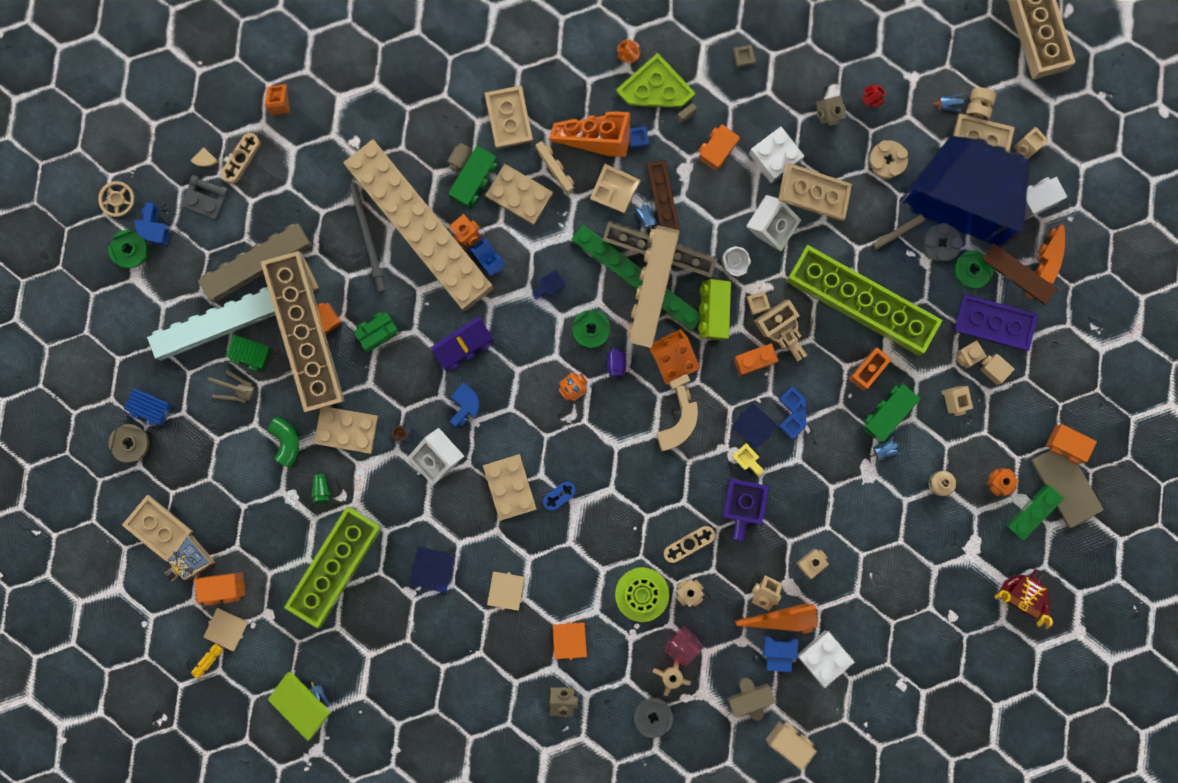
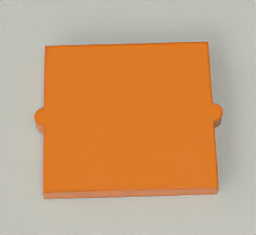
(569, 640)

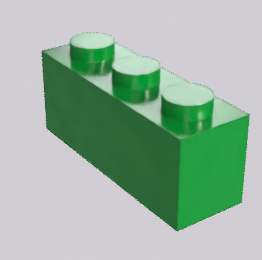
(473, 177)
(890, 412)
(1034, 512)

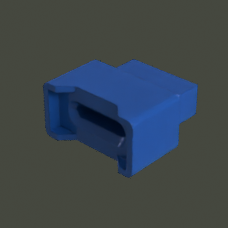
(779, 653)

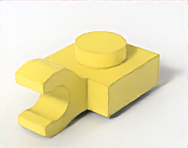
(747, 458)

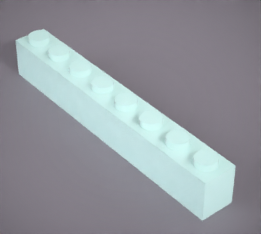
(211, 325)

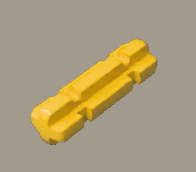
(207, 661)

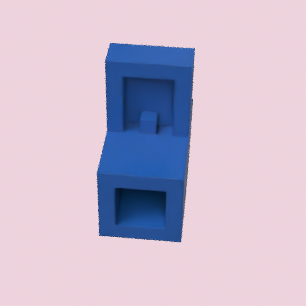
(148, 228)
(487, 257)
(470, 404)

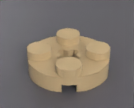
(894, 168)

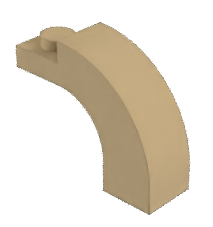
(679, 433)

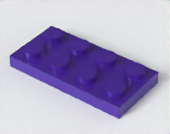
(995, 322)

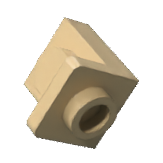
(1031, 143)
(970, 354)

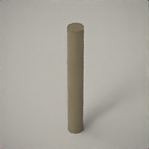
(899, 231)

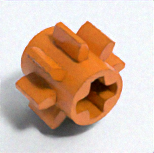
(628, 51)

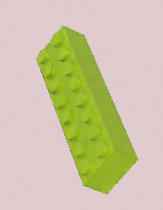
(864, 300)

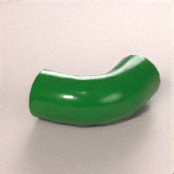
(288, 441)

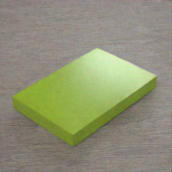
(299, 706)

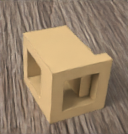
(958, 400)

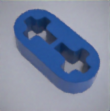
(561, 500)

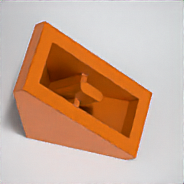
(277, 100)

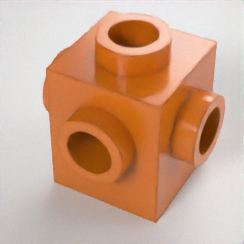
(465, 231)
(996, 482)

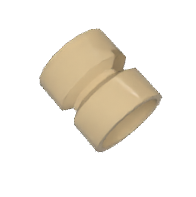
(981, 103)

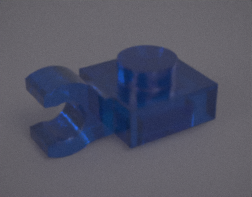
(550, 283)

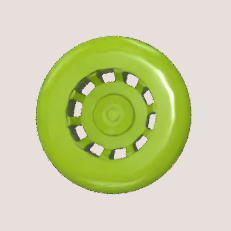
(642, 594)

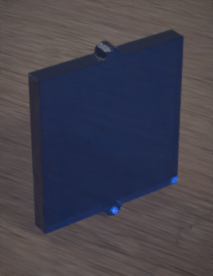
(754, 425)

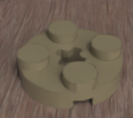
(122, 434)

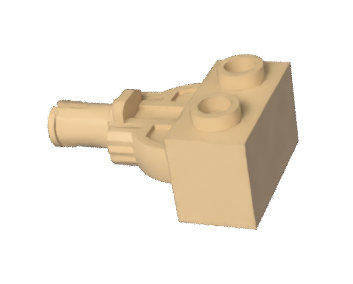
(780, 325)

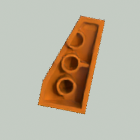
(794, 618)

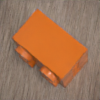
(225, 587)

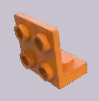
(674, 356)

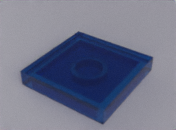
(432, 569)

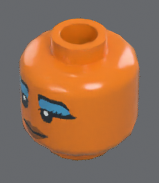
(573, 386)

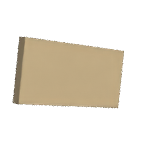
(814, 192)

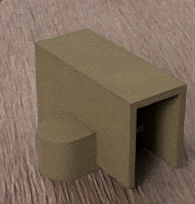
(751, 699)

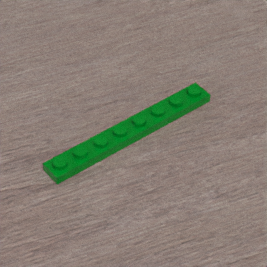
(631, 274)

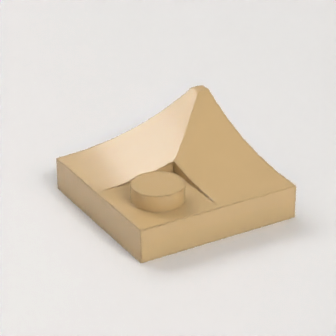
(615, 189)

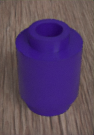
(616, 362)

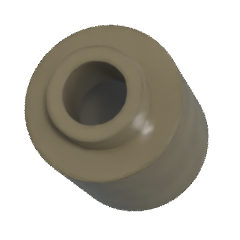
(459, 157)

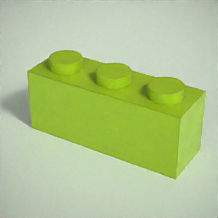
(714, 309)

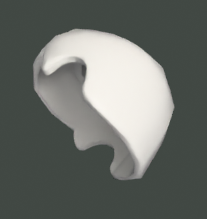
(736, 261)

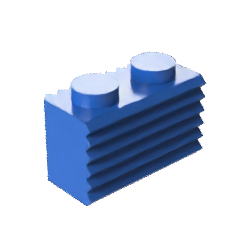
(148, 407)

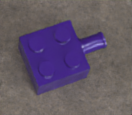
(744, 504)

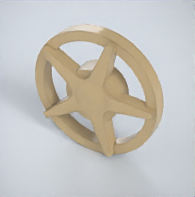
(116, 199)

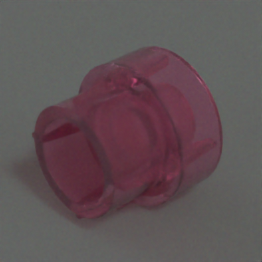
(683, 646)

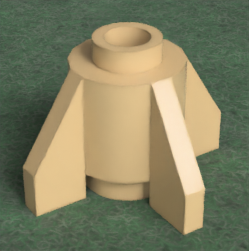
(667, 673)

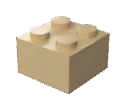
(790, 745)

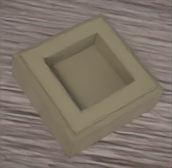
(744, 56)
(687, 113)

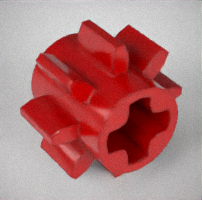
(873, 95)

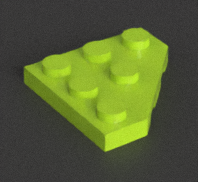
(655, 86)

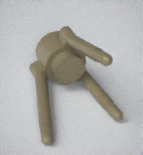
(244, 391)

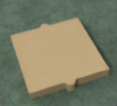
(505, 590)
(225, 629)

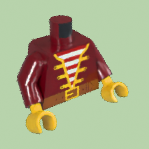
(1028, 596)

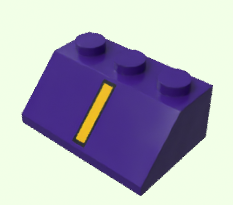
(462, 344)

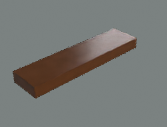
(662, 195)
(1019, 274)

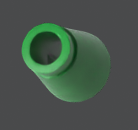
(320, 489)

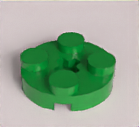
(118, 245)
(965, 277)
(601, 331)

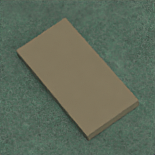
(1070, 483)

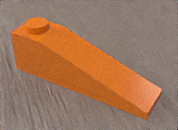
(600, 134)

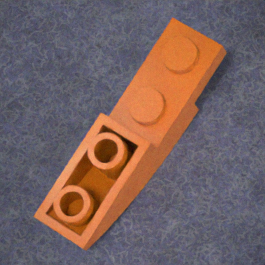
(1051, 255)

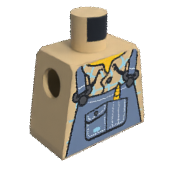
(188, 559)

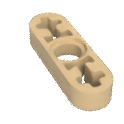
(238, 150)
(704, 541)

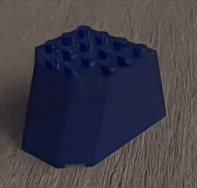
(973, 189)

